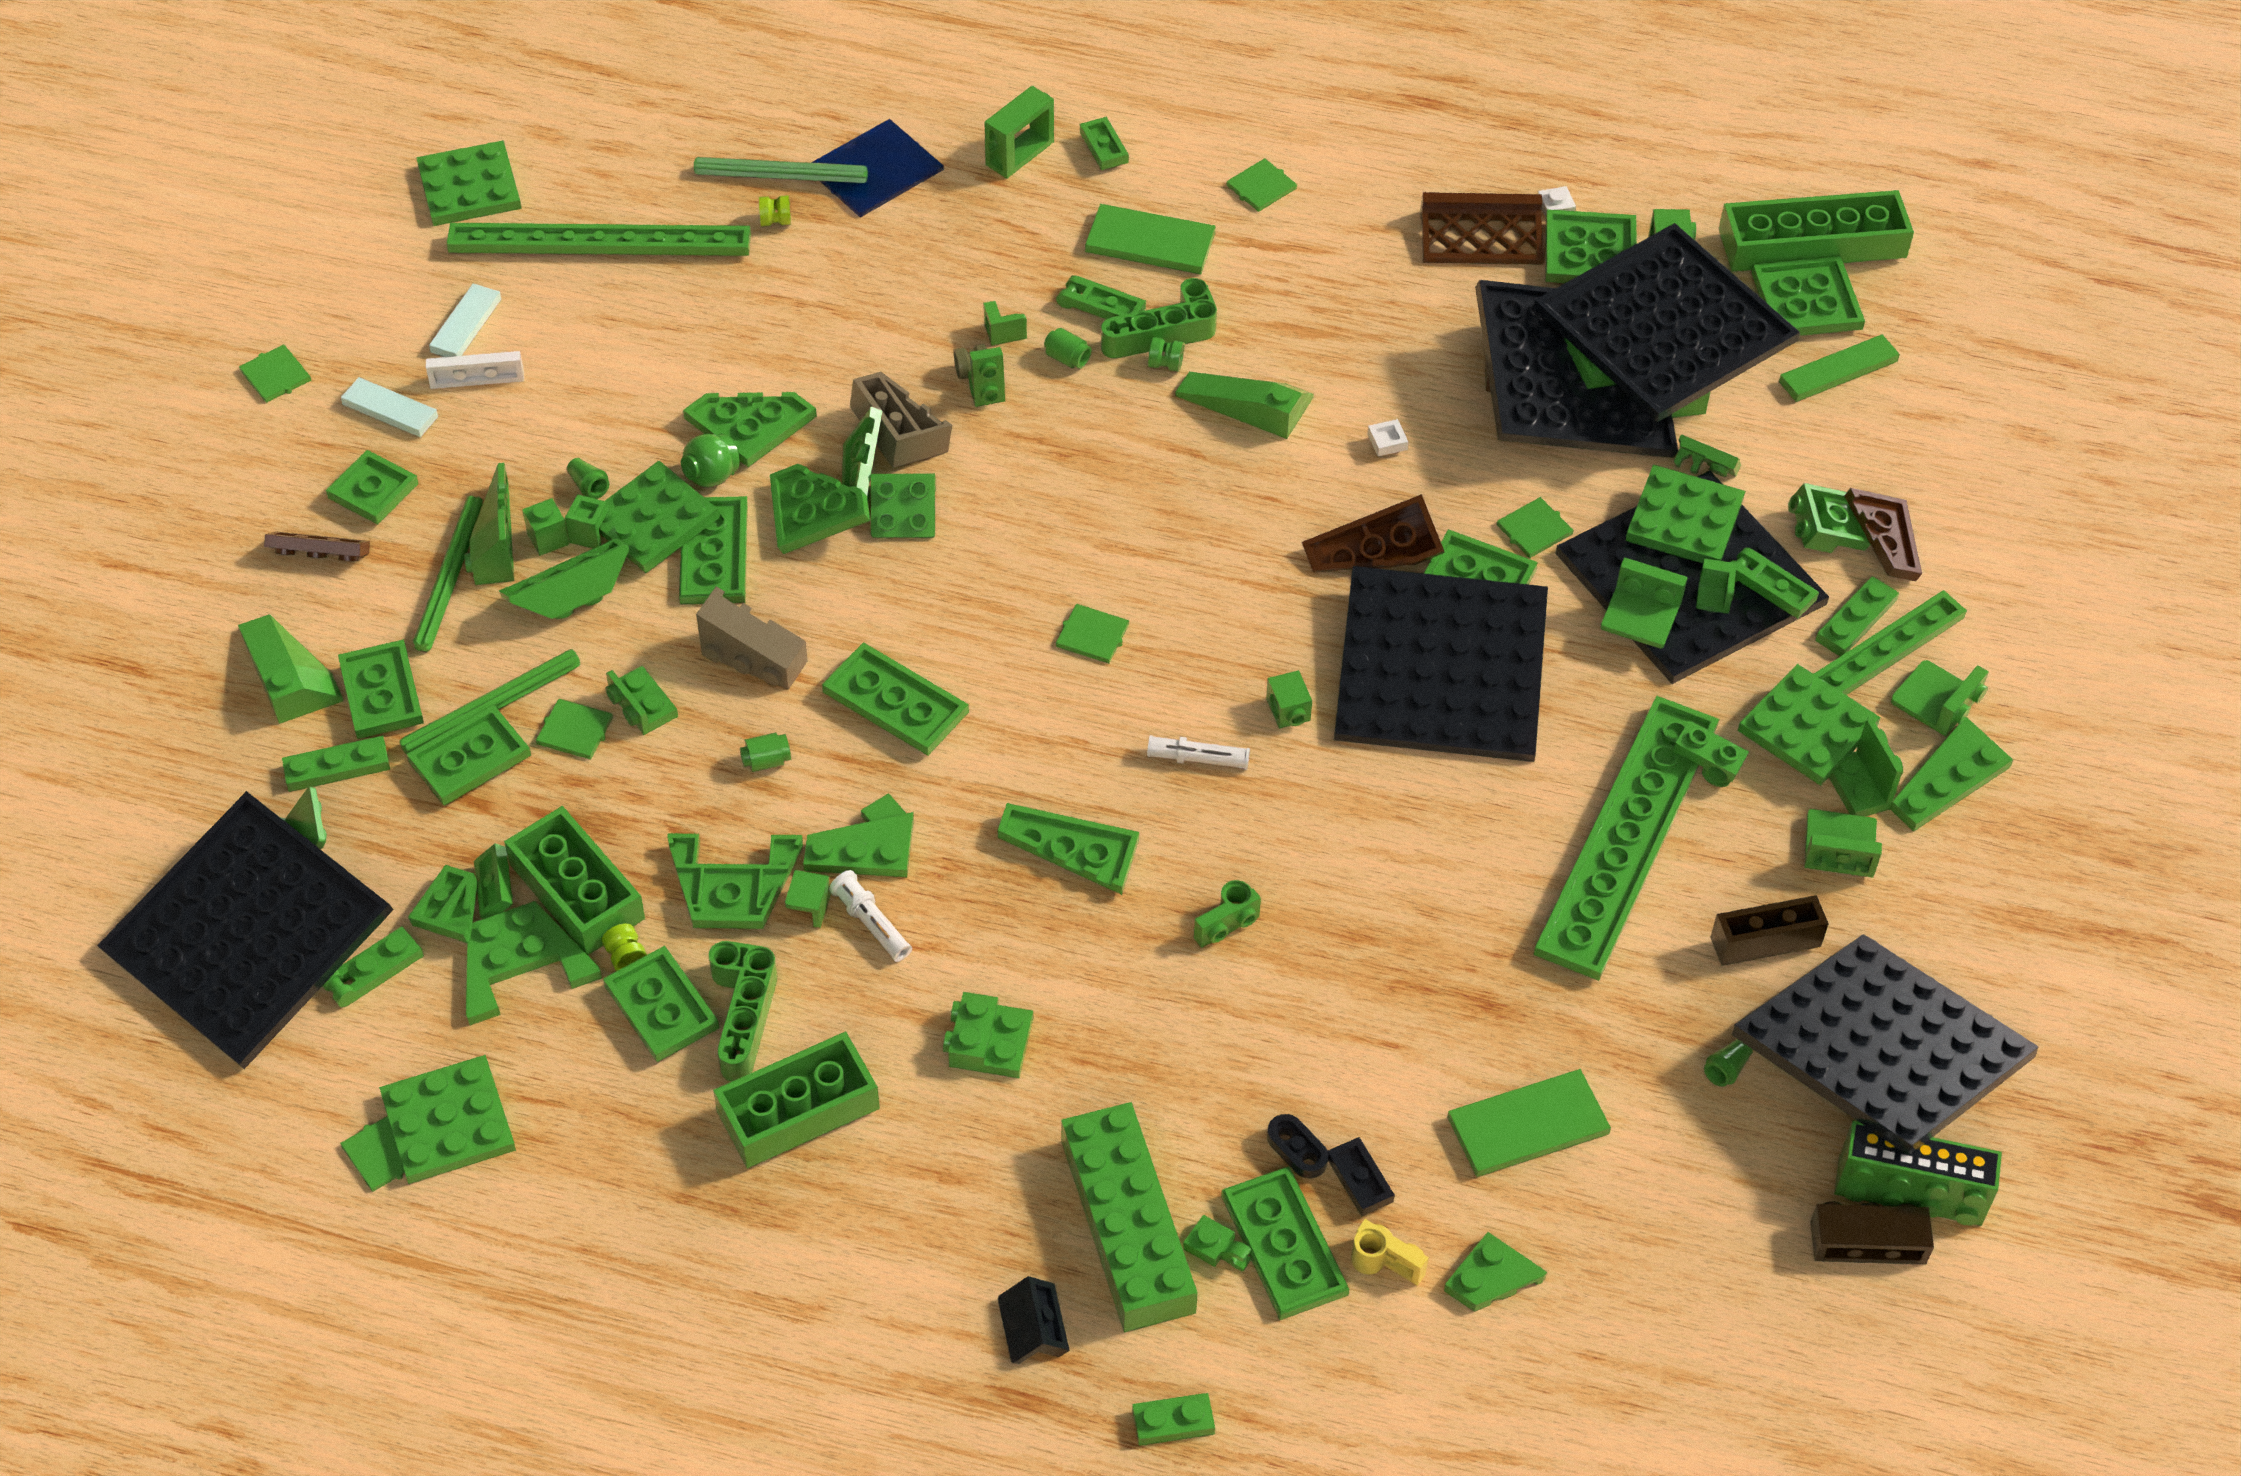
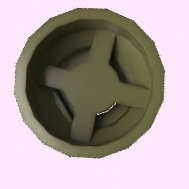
(962, 360)

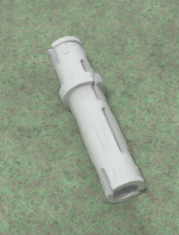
(1198, 752)

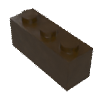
(1769, 930)
(1871, 1233)

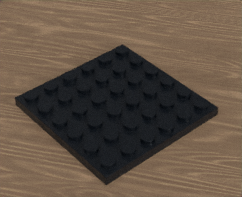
(1666, 321)
(1542, 393)
(1697, 634)
(1442, 664)
(245, 929)
(1885, 1043)

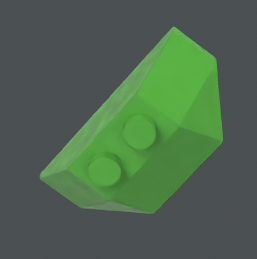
(570, 583)

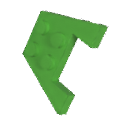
(732, 893)
(514, 945)

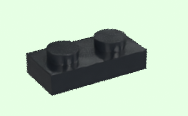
(1360, 1176)

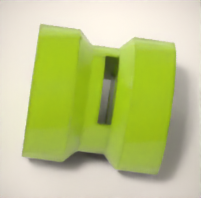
(767, 210)
(623, 945)

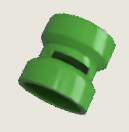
(1166, 354)

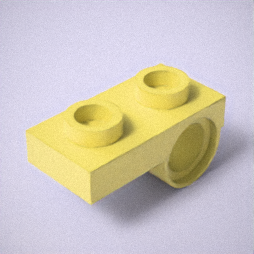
(1391, 1252)

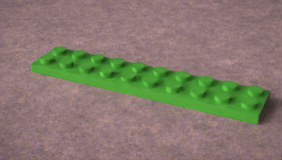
(1622, 844)

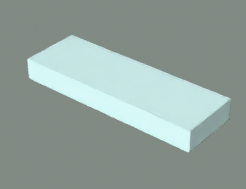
(465, 321)
(389, 407)

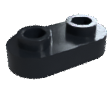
(1300, 1147)

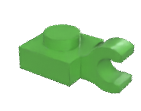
(1215, 1242)

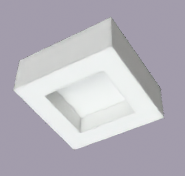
(1557, 199)
(1387, 437)

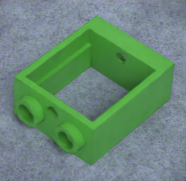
(1009, 154)

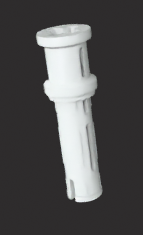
(863, 906)

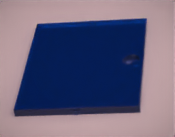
(893, 166)

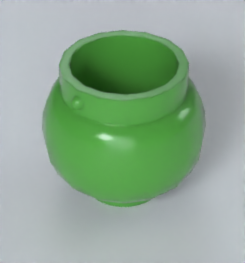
(710, 459)

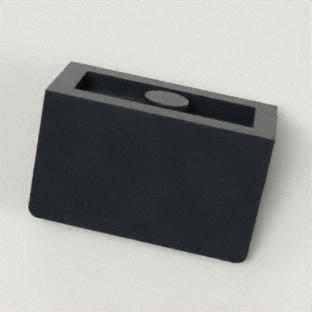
(1032, 1320)

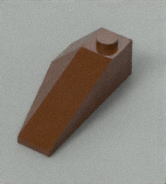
(1382, 539)

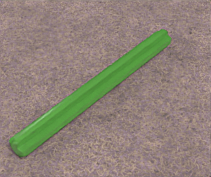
(780, 170)
(447, 575)
(499, 697)

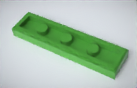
(1839, 368)

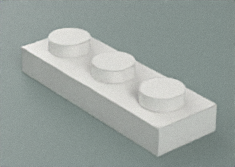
(475, 369)

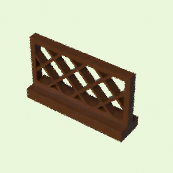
(1481, 209)

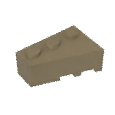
(905, 428)
(748, 644)

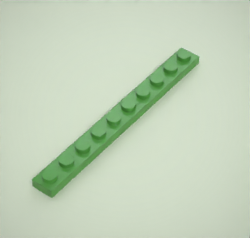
(599, 239)

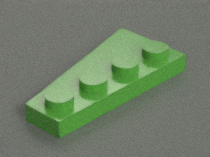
(1952, 773)
(1079, 845)

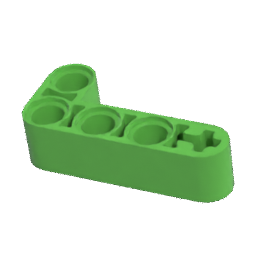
(1186, 322)
(742, 1013)

